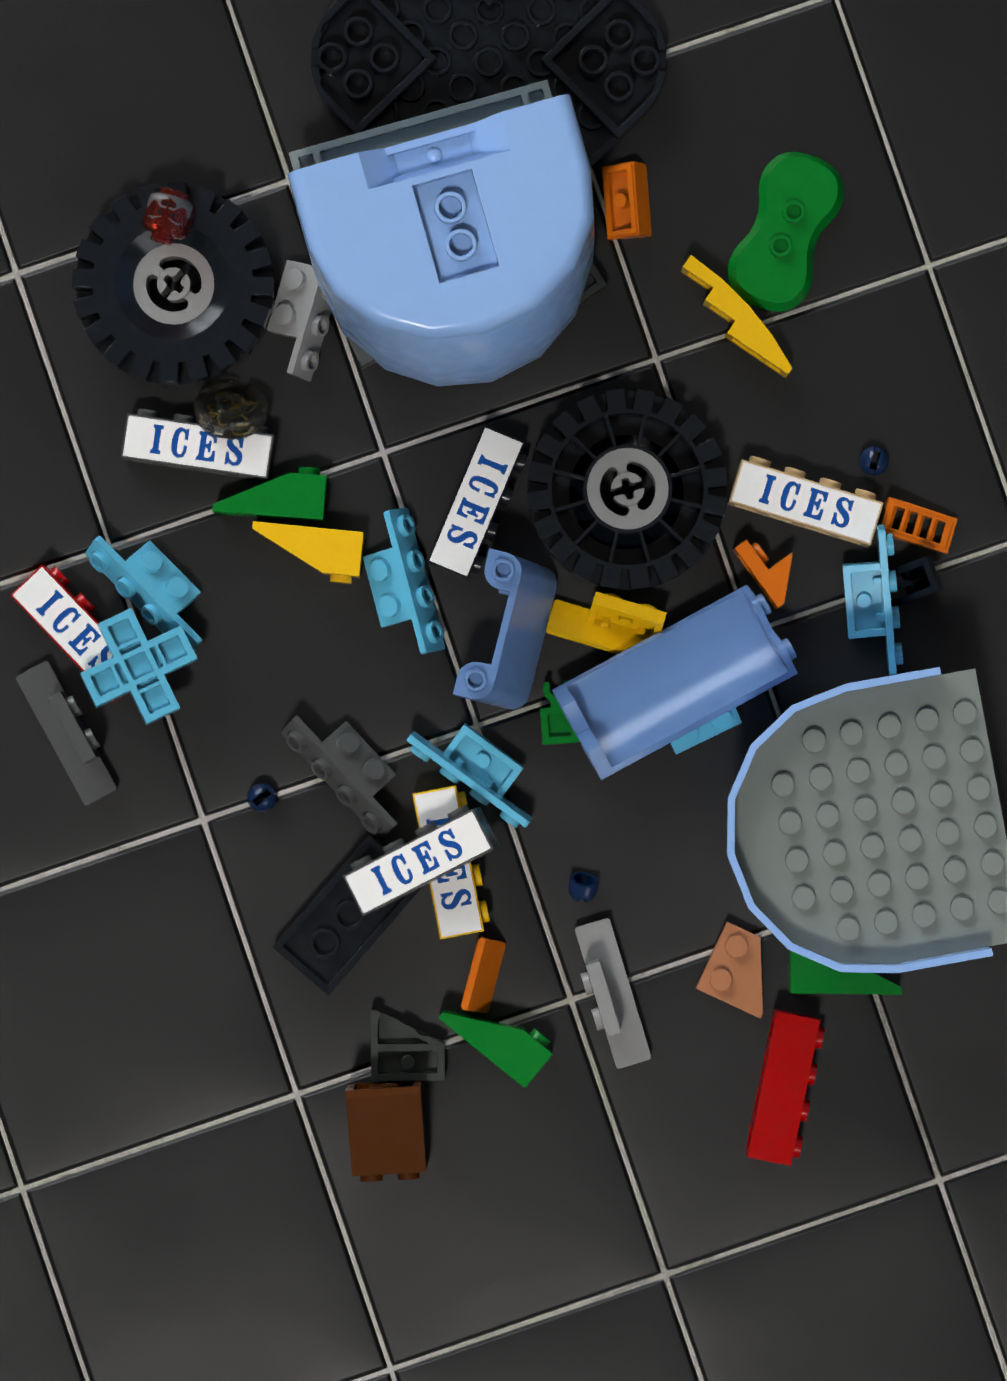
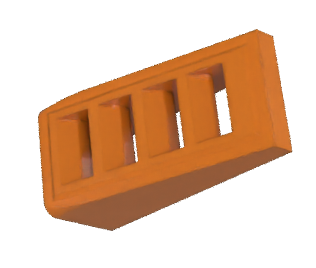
(888, 516)

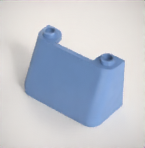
(521, 634)

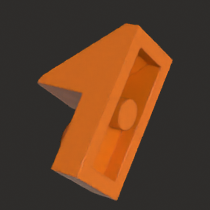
(771, 581)

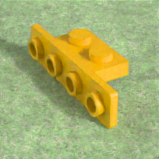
(609, 623)

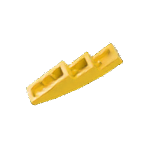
(746, 328)

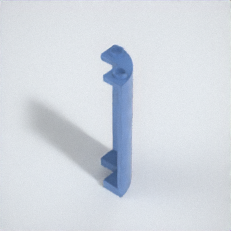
(675, 681)

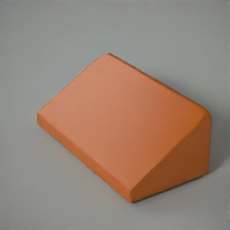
(626, 201)
(483, 975)

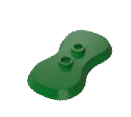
(776, 257)

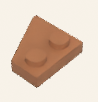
(735, 970)

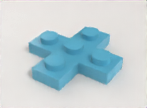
(138, 666)

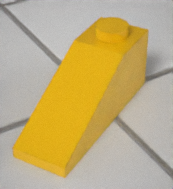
(324, 549)

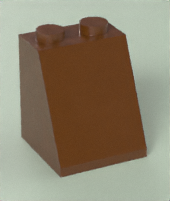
(386, 1129)

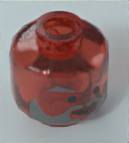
(168, 216)

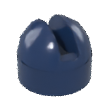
(866, 457)
(267, 804)
(583, 886)

